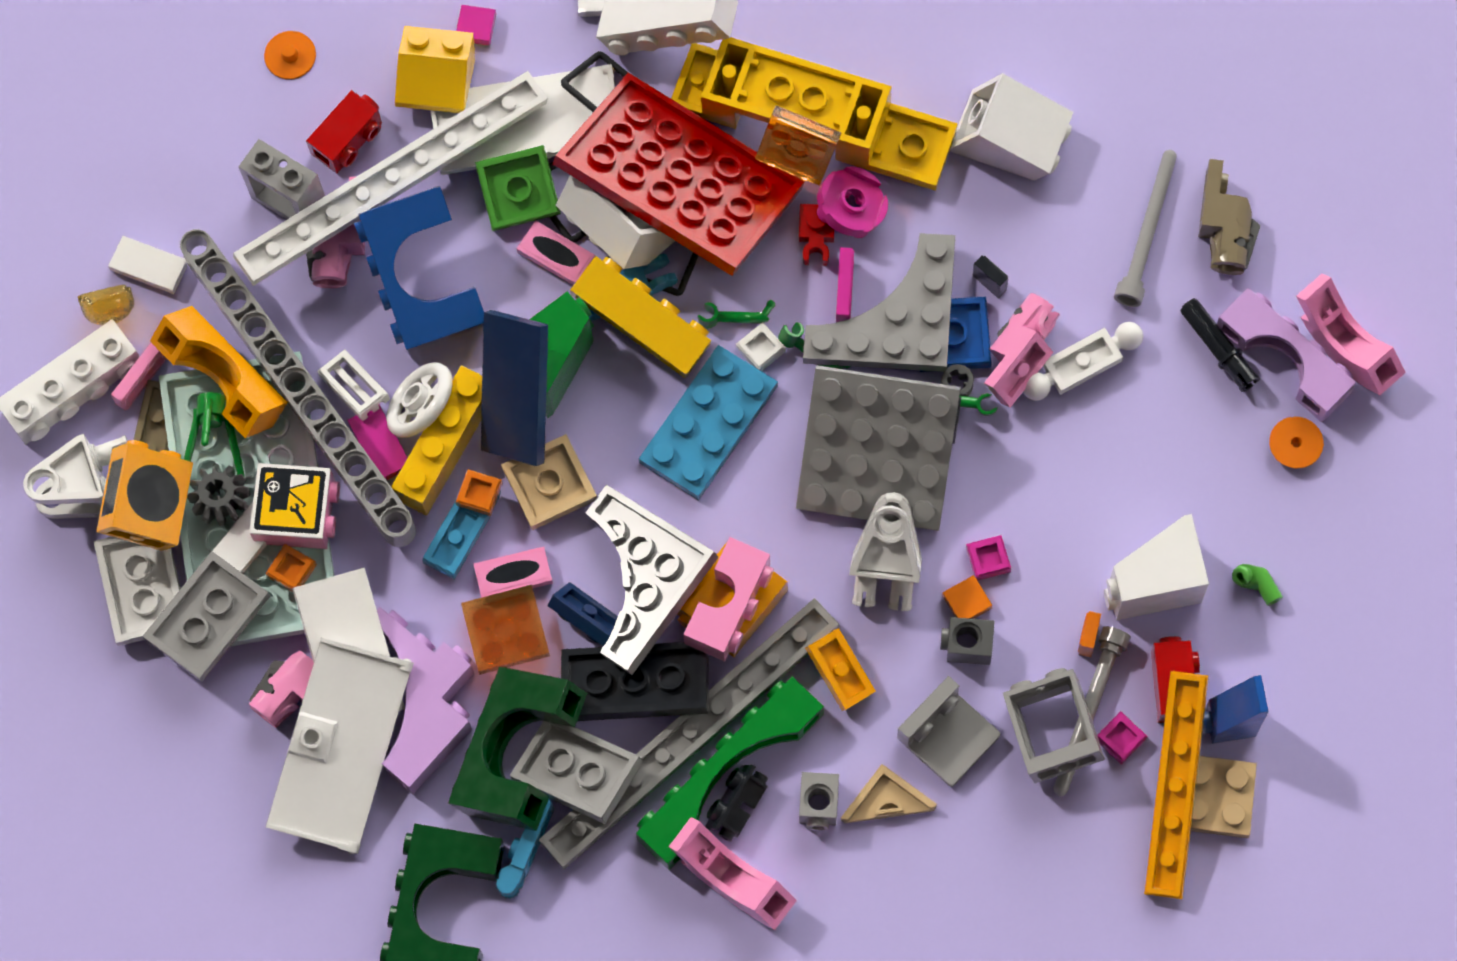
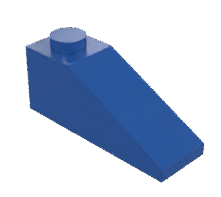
(1236, 712)

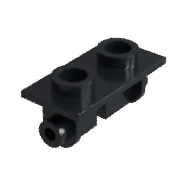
(742, 788)

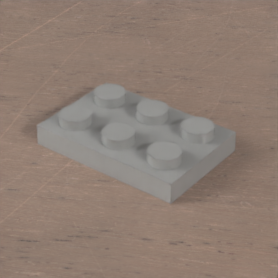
(206, 616)
(577, 769)

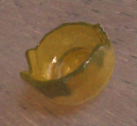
(107, 304)

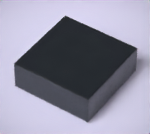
(990, 276)

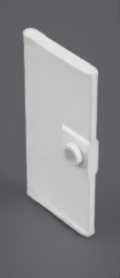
(547, 126)
(339, 745)

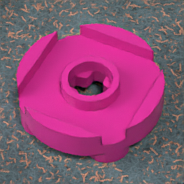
(839, 214)

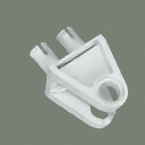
(73, 479)
(887, 552)

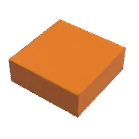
(479, 492)
(290, 568)
(967, 599)
(1089, 634)

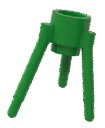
(209, 415)

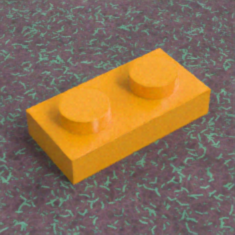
(840, 669)

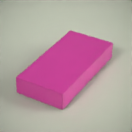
(845, 284)
(379, 442)

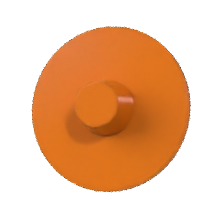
(290, 55)
(1296, 442)

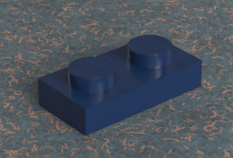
(583, 612)

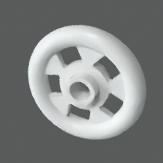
(419, 400)

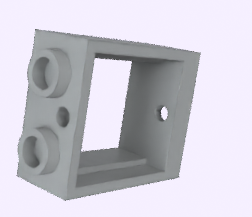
(279, 188)
(1063, 759)

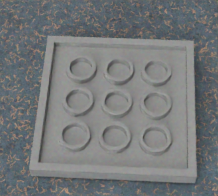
(877, 439)

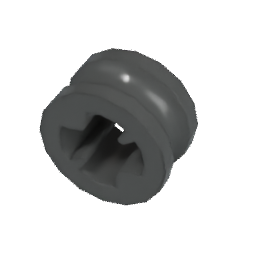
(962, 373)

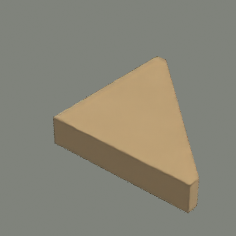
(887, 797)

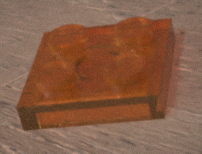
(797, 145)
(505, 629)

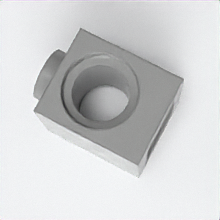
(818, 784)

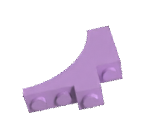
(429, 724)

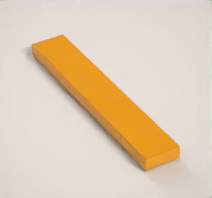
(1176, 785)

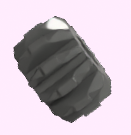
(214, 482)

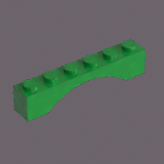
(781, 719)

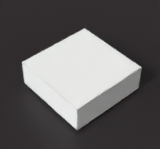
(760, 347)

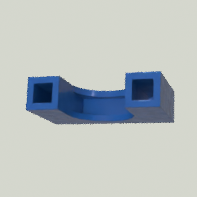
(416, 319)

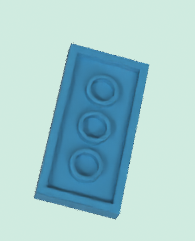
(708, 422)

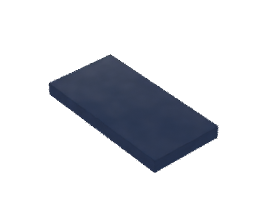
(514, 387)

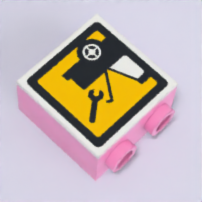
(294, 505)

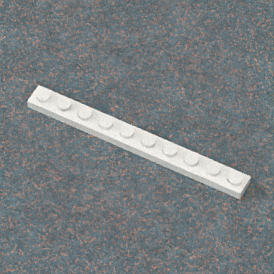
(390, 178)

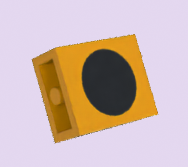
(145, 496)

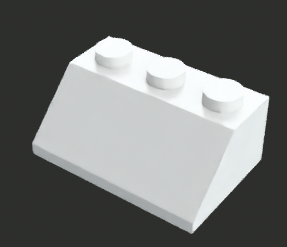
(611, 227)

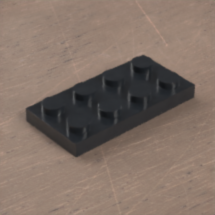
(666, 683)

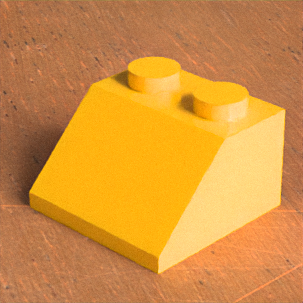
(434, 69)

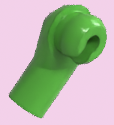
(1257, 579)

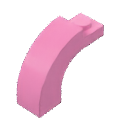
(1344, 340)
(731, 876)

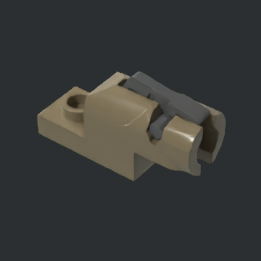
(1226, 223)

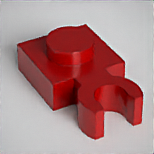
(815, 232)

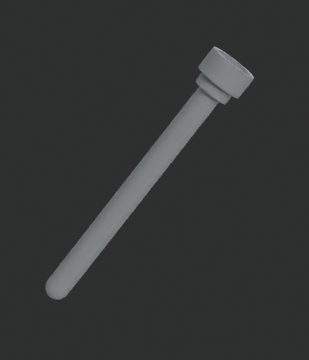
(1130, 289)
(1112, 642)

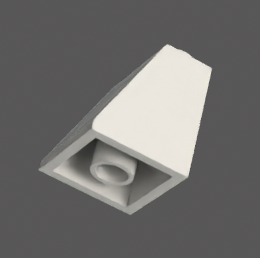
(1012, 128)
(1159, 574)

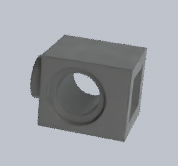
(980, 629)

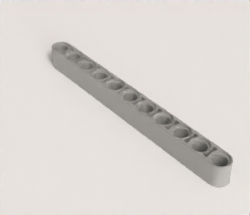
(301, 402)

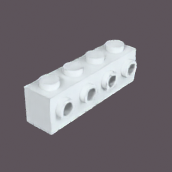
(657, 24)
(68, 382)

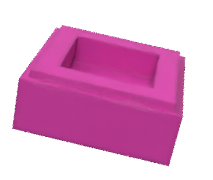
(477, 21)
(988, 557)
(1121, 737)

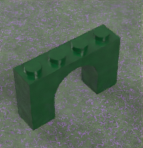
(512, 703)
(433, 855)

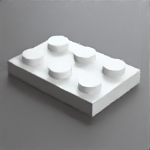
(136, 585)

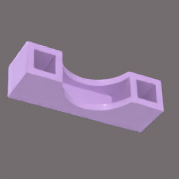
(1254, 323)

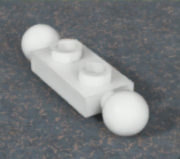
(1083, 360)

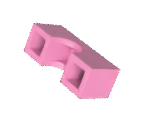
(717, 629)

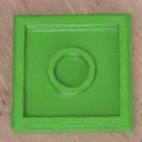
(518, 188)

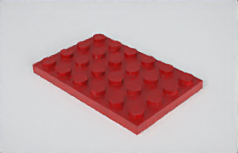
(678, 173)

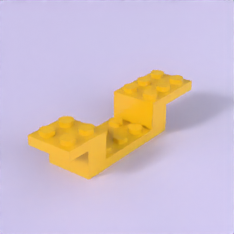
(873, 130)

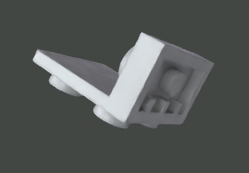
(947, 733)

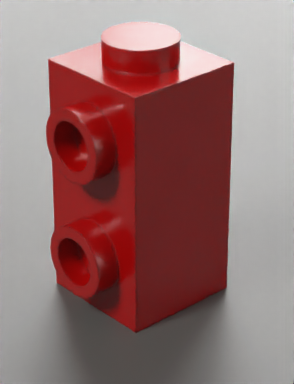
(345, 131)
(1168, 656)

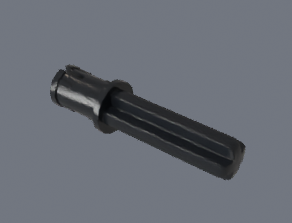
(1219, 345)

